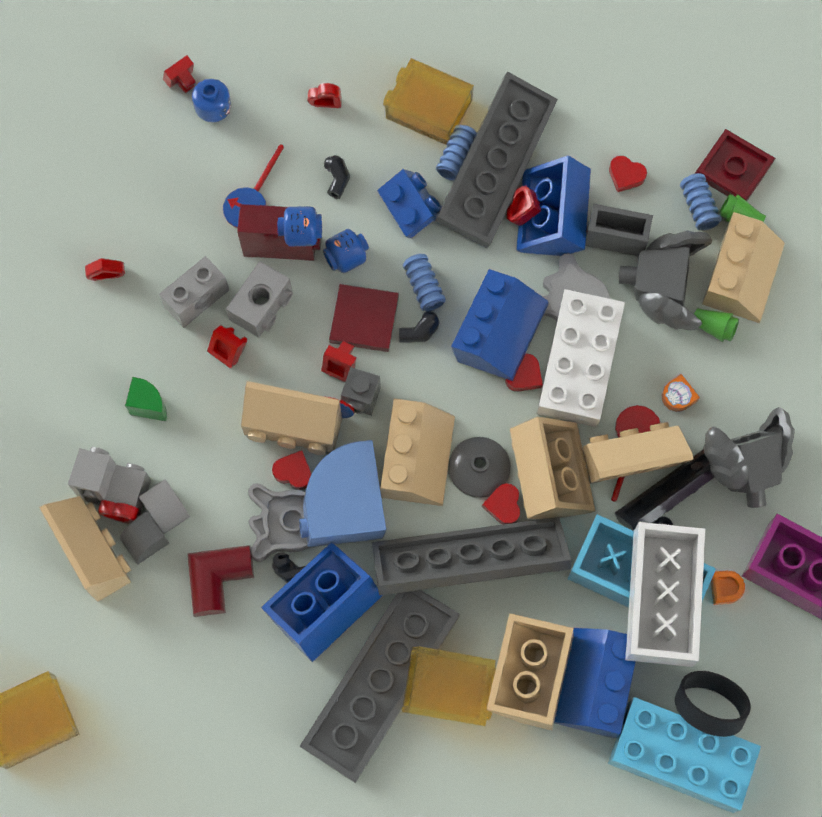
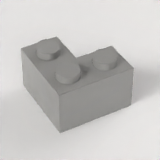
(99, 478)

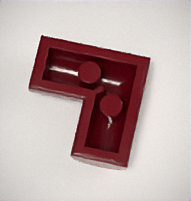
(208, 573)

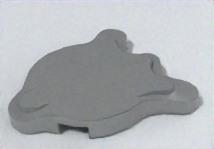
(570, 278)
(278, 523)

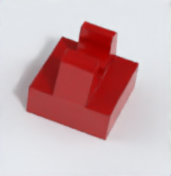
(180, 74)
(226, 346)
(338, 361)

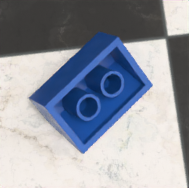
(563, 199)
(499, 325)
(322, 601)
(596, 683)

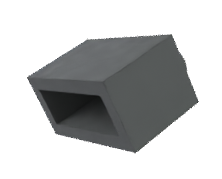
(618, 230)

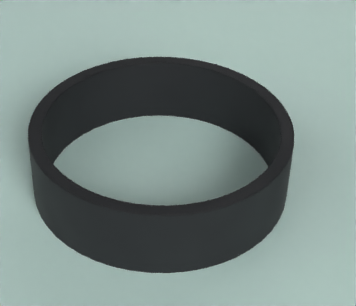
(704, 721)

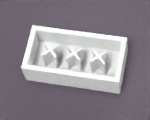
(581, 358)
(665, 594)

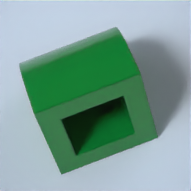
(145, 400)

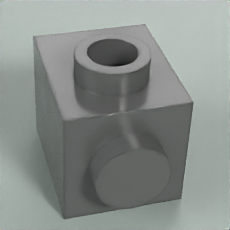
(361, 391)

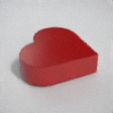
(326, 96)
(626, 173)
(524, 206)
(104, 269)
(527, 376)
(292, 470)
(503, 504)
(118, 511)

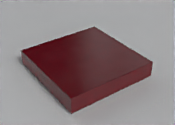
(735, 166)
(364, 317)

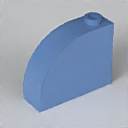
(344, 498)

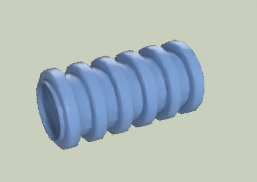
(456, 151)
(700, 201)
(424, 282)

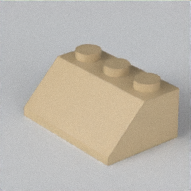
(744, 268)
(291, 418)
(636, 452)
(417, 453)
(551, 468)
(87, 546)
(530, 671)

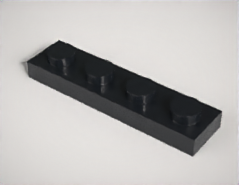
(666, 492)

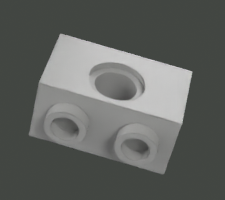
(260, 283)
(194, 291)

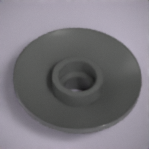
(474, 480)

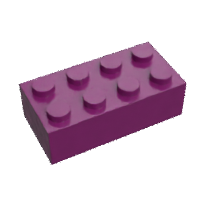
(789, 564)

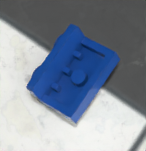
(410, 202)

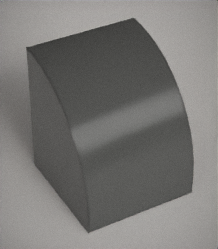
(143, 538)

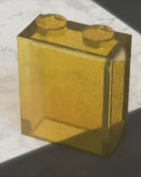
(428, 101)
(449, 686)
(33, 719)

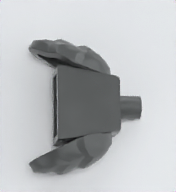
(663, 278)
(752, 460)

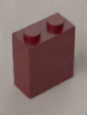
(260, 237)

